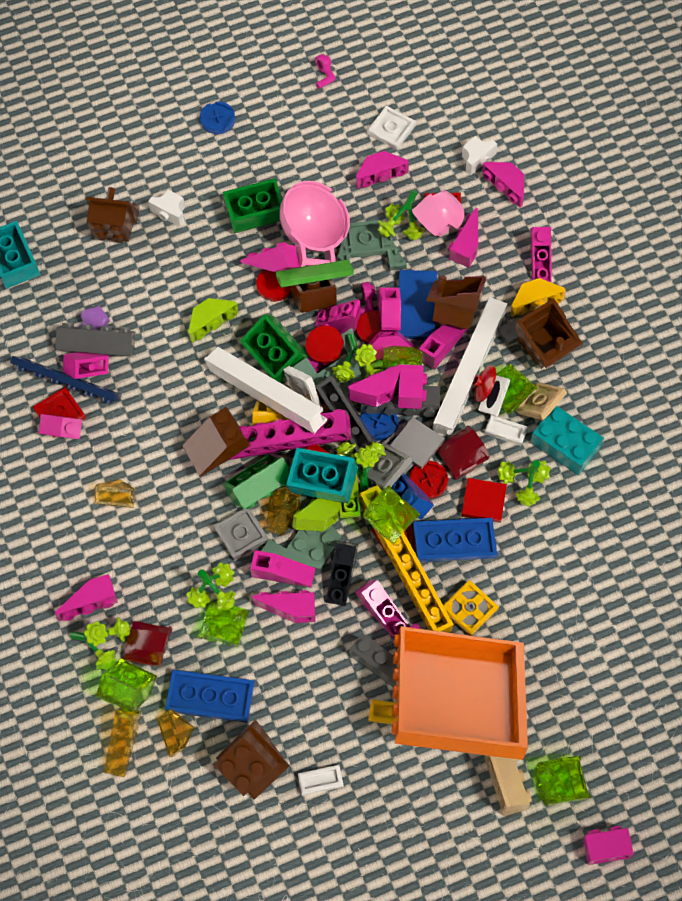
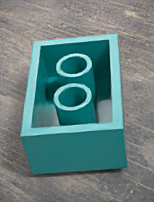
(15, 256)
(567, 440)
(322, 475)

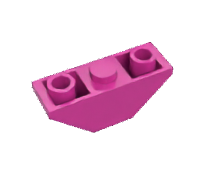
(380, 168)
(506, 179)
(389, 308)
(340, 316)
(387, 339)
(376, 388)

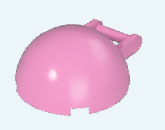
(314, 221)

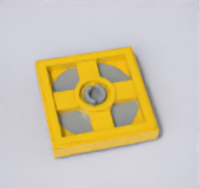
(470, 608)

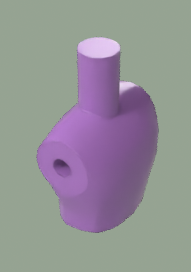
(95, 317)

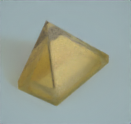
(115, 494)
(175, 731)

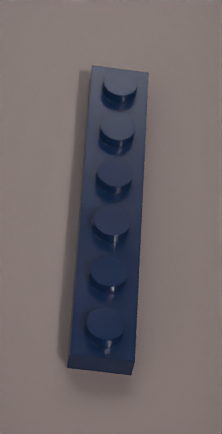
(57, 377)

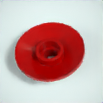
(484, 383)

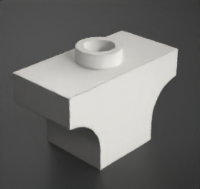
(478, 152)
(168, 207)

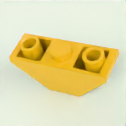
(535, 294)

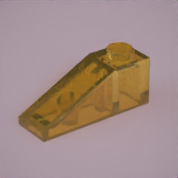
(122, 741)

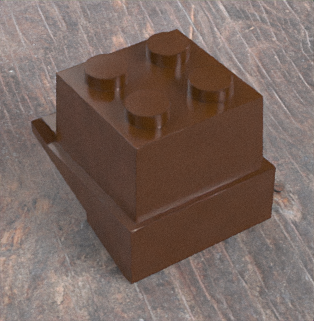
(111, 217)
(456, 300)
(547, 334)
(251, 761)

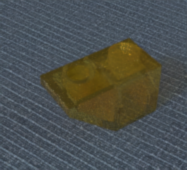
(281, 510)

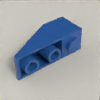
(412, 495)

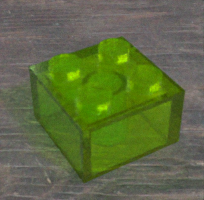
(126, 685)

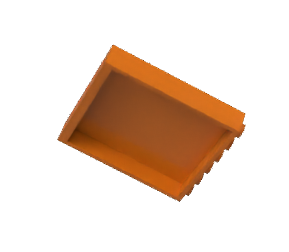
(459, 693)

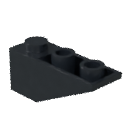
(342, 572)

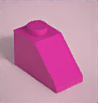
(85, 364)
(60, 426)

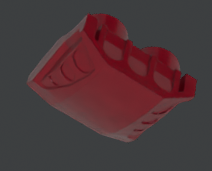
(463, 452)
(146, 644)

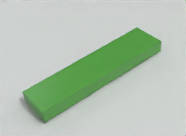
(314, 273)

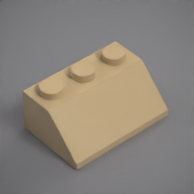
(508, 784)

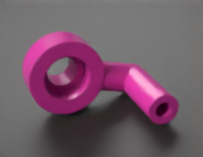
(324, 65)
(367, 293)

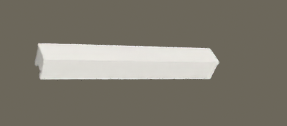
(469, 367)
(266, 389)

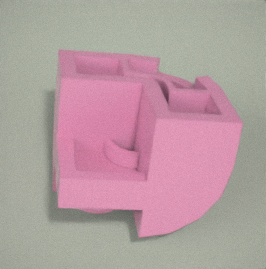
(439, 213)

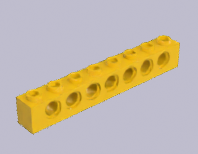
(412, 575)

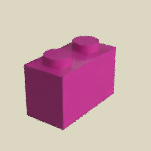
(411, 386)
(608, 845)

